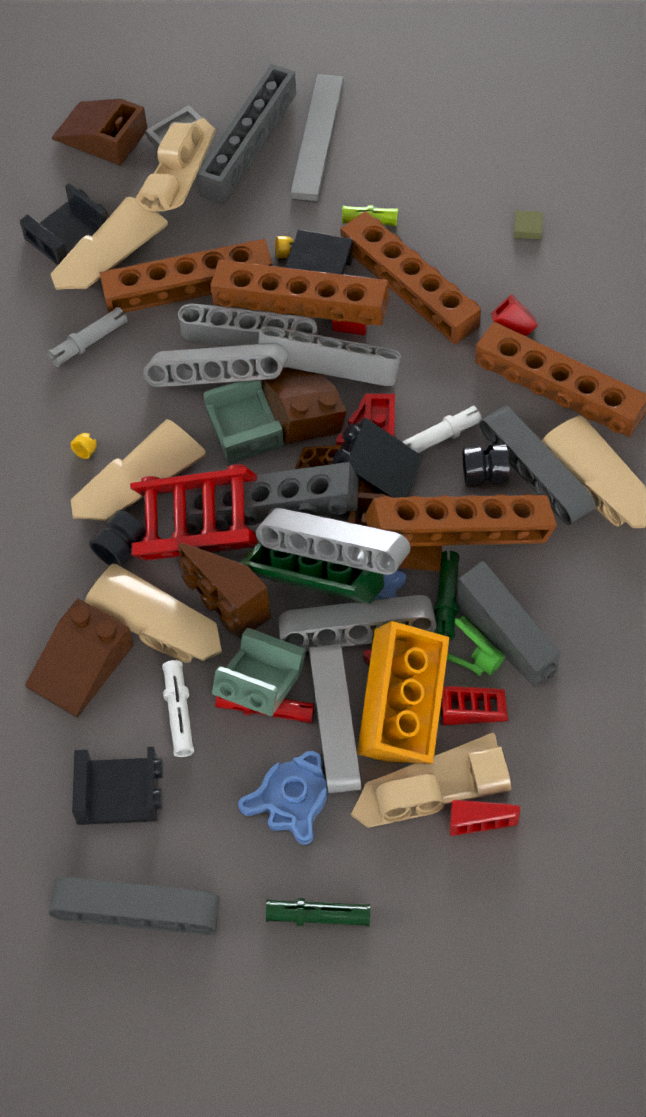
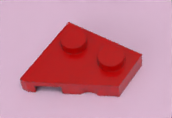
(376, 408)

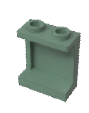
(242, 420)
(260, 672)

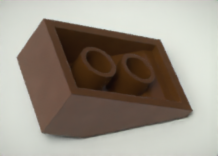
(304, 404)
(79, 657)

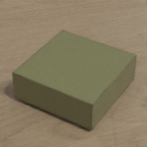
(528, 224)

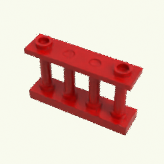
(209, 538)

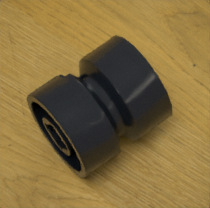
(486, 465)
(115, 542)

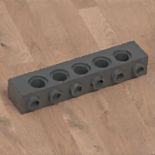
(247, 134)
(304, 490)

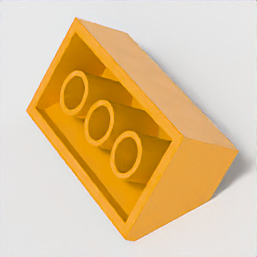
(403, 694)

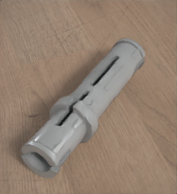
(78, 342)

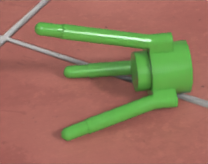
(486, 655)

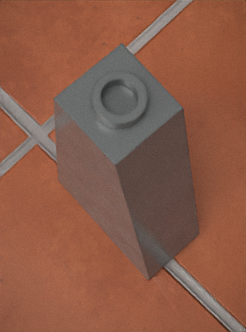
(506, 624)

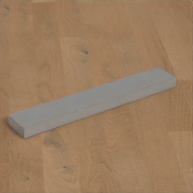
(317, 138)

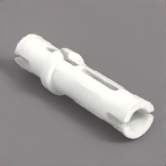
(449, 427)
(174, 675)

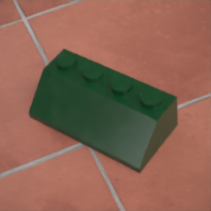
(314, 574)

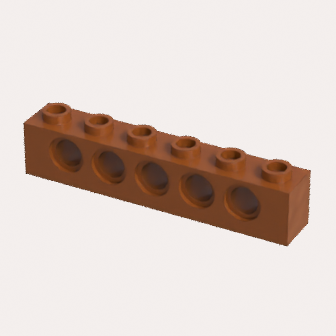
(174, 277)
(412, 278)
(300, 292)
(561, 379)
(464, 519)

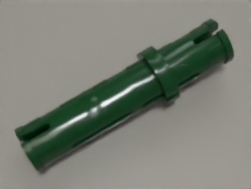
(446, 607)
(317, 912)

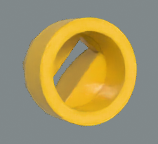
(282, 246)
(83, 445)

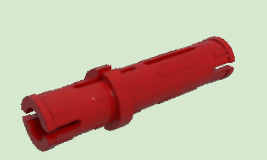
(288, 709)

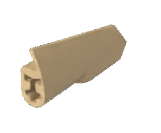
(179, 159)
(113, 242)
(161, 455)
(601, 471)
(154, 616)
(423, 789)

